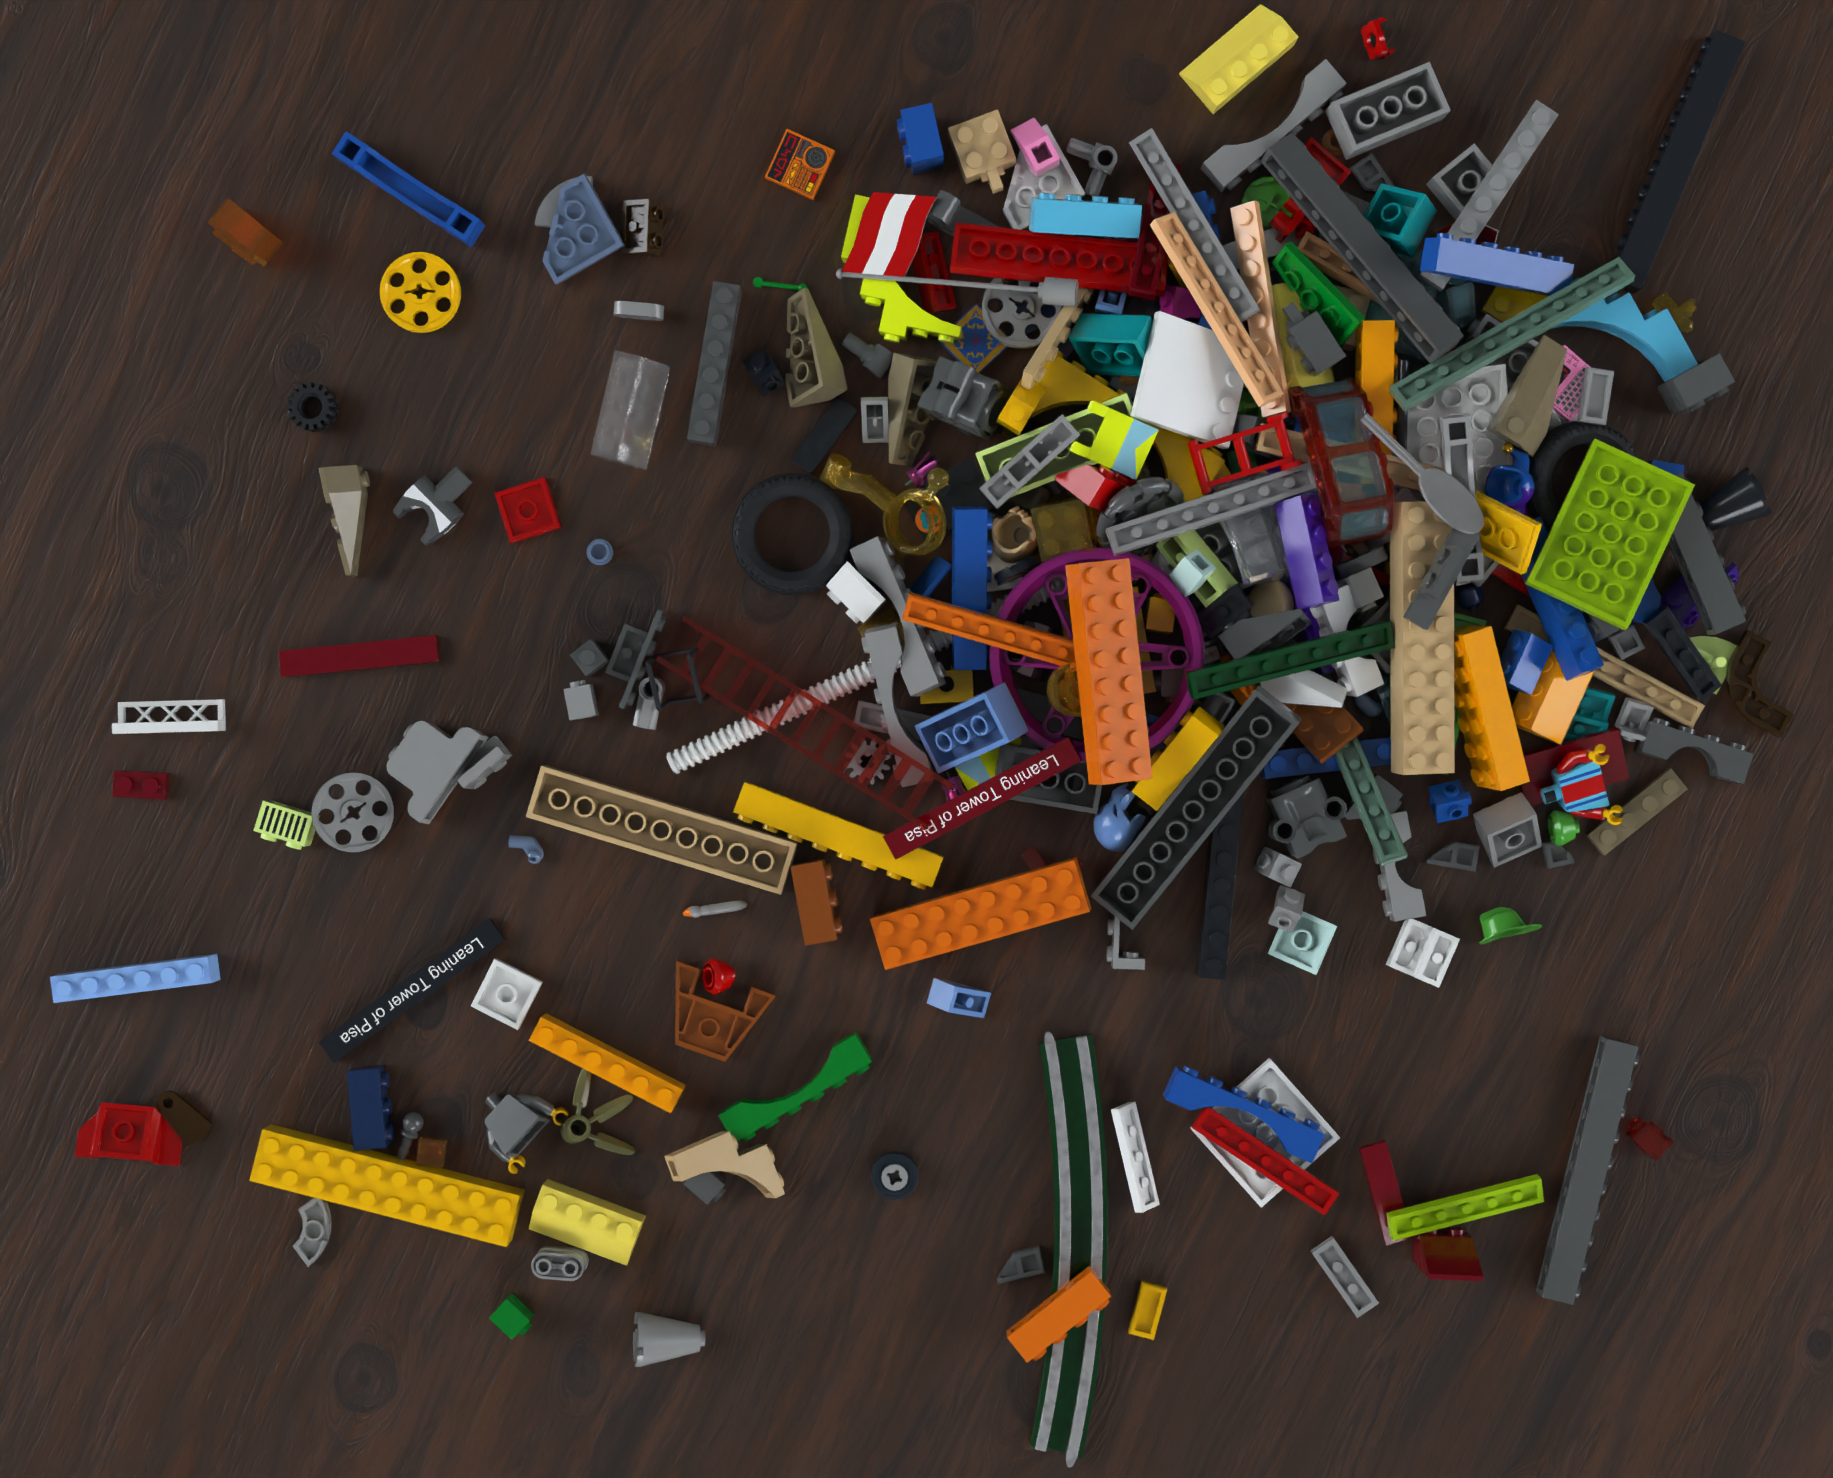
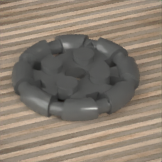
(1146, 498)

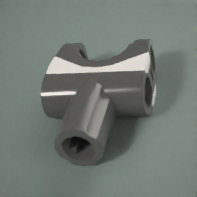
(436, 501)

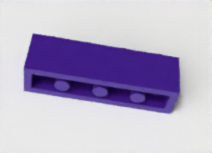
(1307, 551)

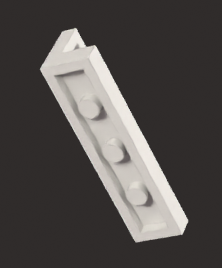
(165, 726)

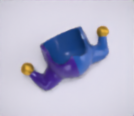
(1511, 483)

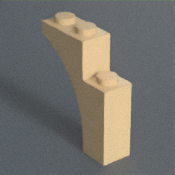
(720, 1154)

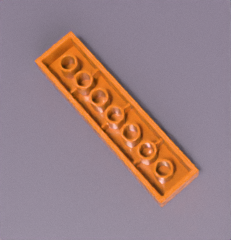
(1108, 671)
(980, 913)

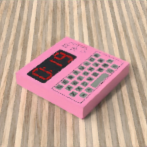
(1570, 386)

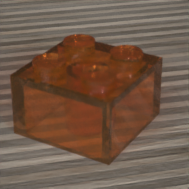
(241, 230)

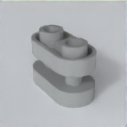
(560, 1263)

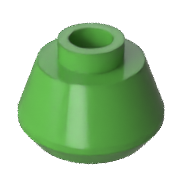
(1562, 827)

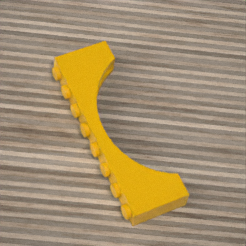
(1070, 385)

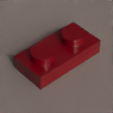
(140, 784)

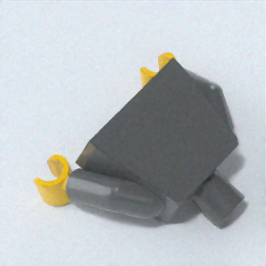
(516, 1123)

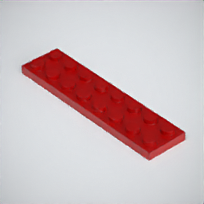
(1037, 255)

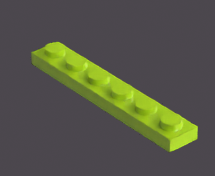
(1465, 1207)

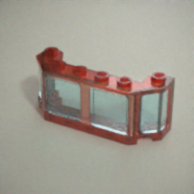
(1345, 461)

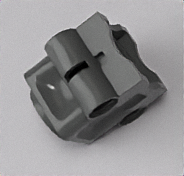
(964, 398)
(1302, 808)

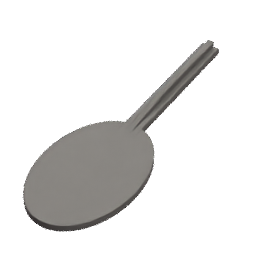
(1440, 490)

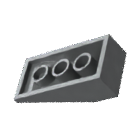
(1064, 790)

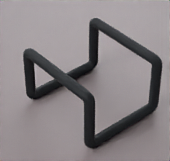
(701, 698)

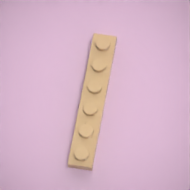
(1057, 333)

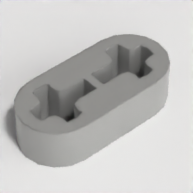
(638, 310)

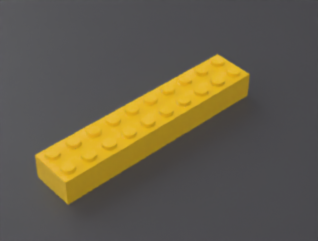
(387, 1185)

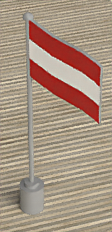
(891, 237)

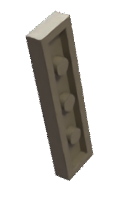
(1637, 811)

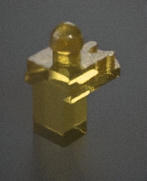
(1679, 314)

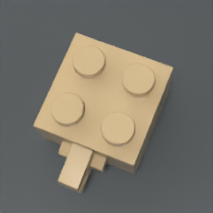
(982, 149)

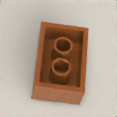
(816, 901)

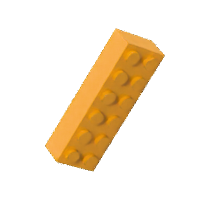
(1486, 711)

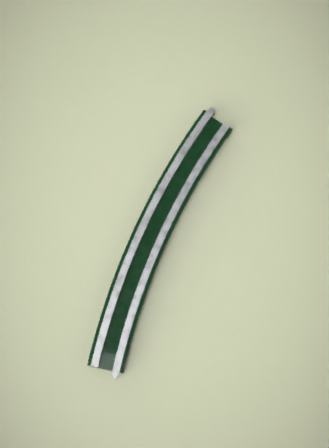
(1079, 1238)

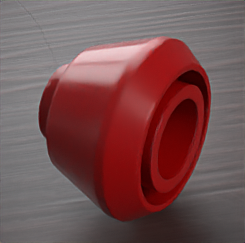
(717, 976)

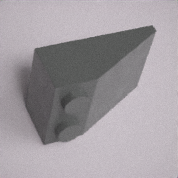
(1262, 632)

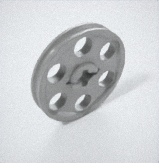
(1018, 321)
(352, 798)

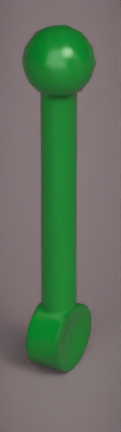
(758, 283)

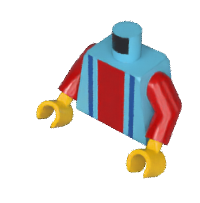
(1581, 787)

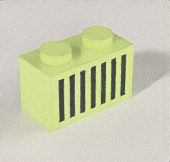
(285, 823)

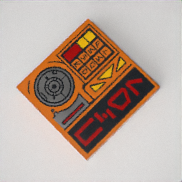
(800, 164)

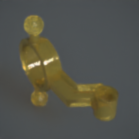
(839, 476)

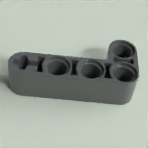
(948, 211)

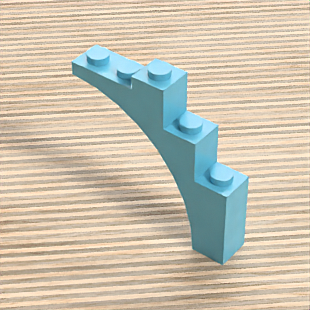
(1651, 334)

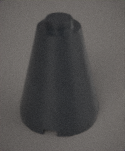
(1735, 502)

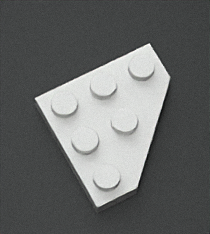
(1024, 186)

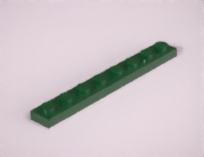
(1290, 659)

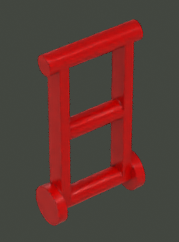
(1286, 463)

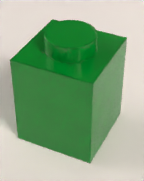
(512, 1317)

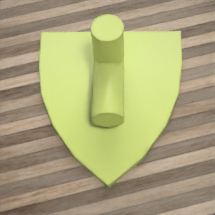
(1715, 653)

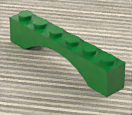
(749, 1115)

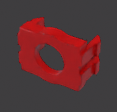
(1380, 49)

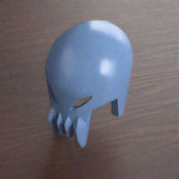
(1113, 824)

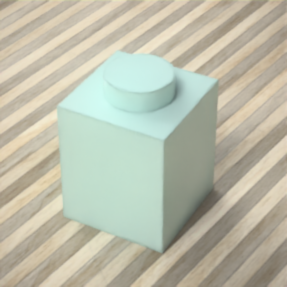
(1191, 573)

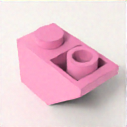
(1036, 147)

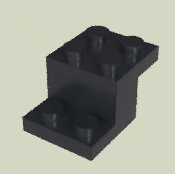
(960, 491)

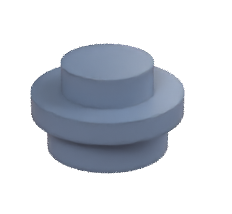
(599, 552)

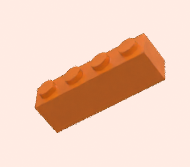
(1059, 1314)

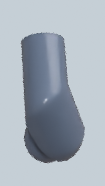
(1367, 705)
(529, 845)

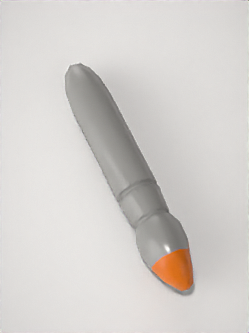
(697, 911)

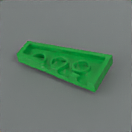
(1318, 293)

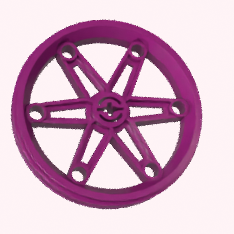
(1140, 568)

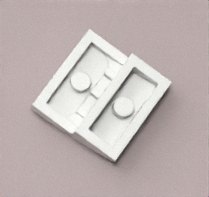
(1422, 952)

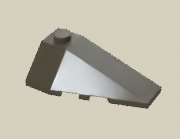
(814, 364)
(1529, 404)
(907, 421)
(347, 493)

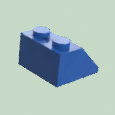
(1524, 661)

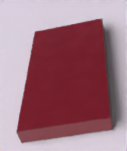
(1544, 760)

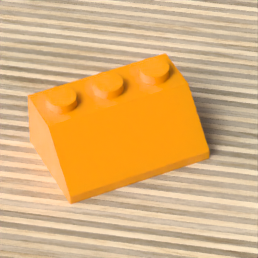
(1552, 703)

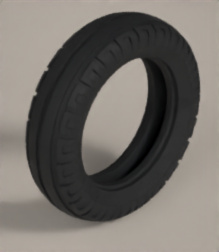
(1551, 449)
(758, 500)

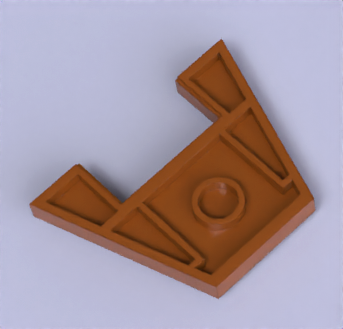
(708, 1024)

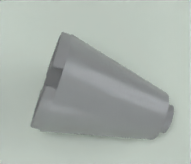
(664, 1339)

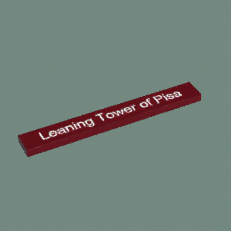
(984, 797)

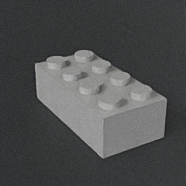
(1387, 110)

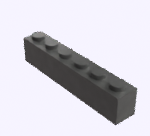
(714, 363)
(1704, 571)

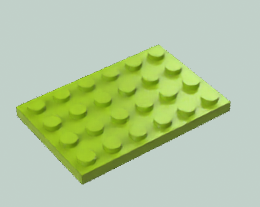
(1610, 534)

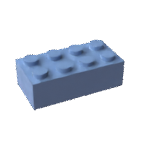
(971, 728)

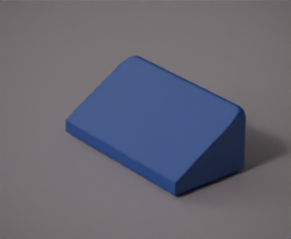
(931, 577)

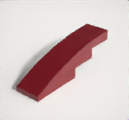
(1382, 1184)

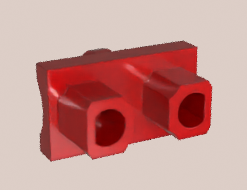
(1285, 225)

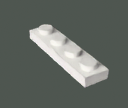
(1135, 1157)

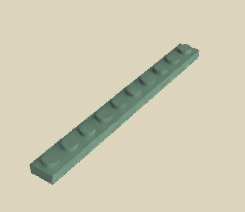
(1511, 334)

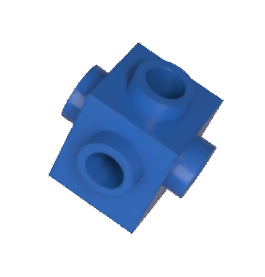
(1449, 801)

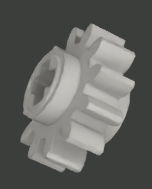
(868, 750)

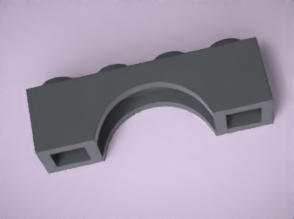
(1724, 761)

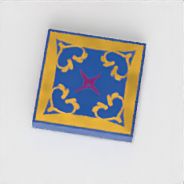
(977, 346)

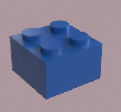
(923, 144)

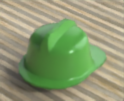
(1503, 923)

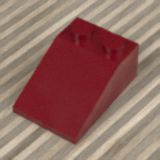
(1447, 1255)

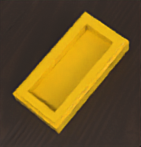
(1147, 1310)

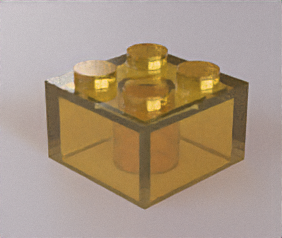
(1063, 528)

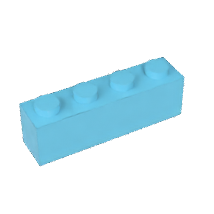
(1085, 216)

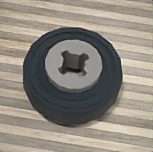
(898, 1166)

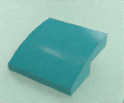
(1591, 713)

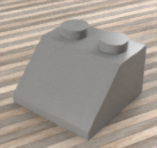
(1508, 829)

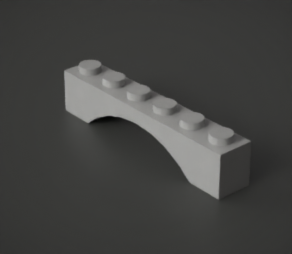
(1232, 161)
(1458, 462)
(885, 649)
(919, 667)

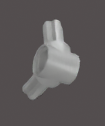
(1090, 153)

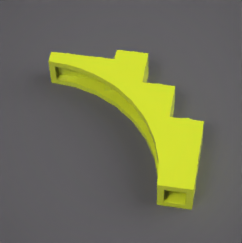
(899, 311)

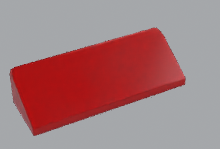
(931, 263)

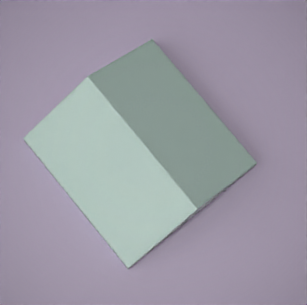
(1306, 944)

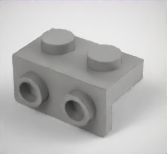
(489, 759)

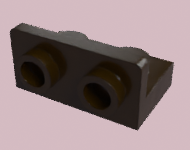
(642, 227)

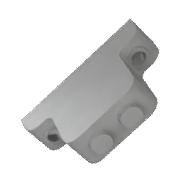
(431, 763)

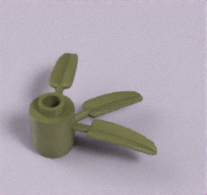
(601, 1114)

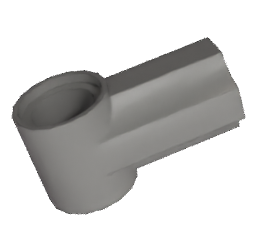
(646, 712)

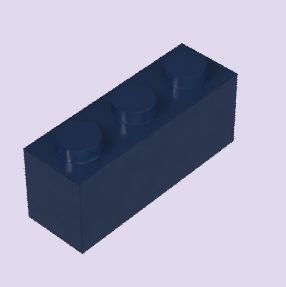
(370, 1107)

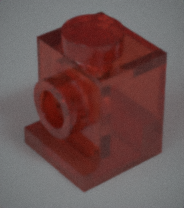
(1648, 1138)

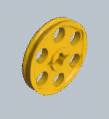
(411, 283)

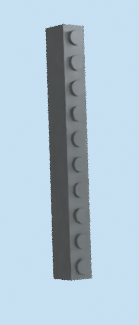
(1362, 248)
(1587, 1170)

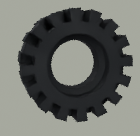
(328, 407)

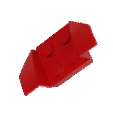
(129, 1134)

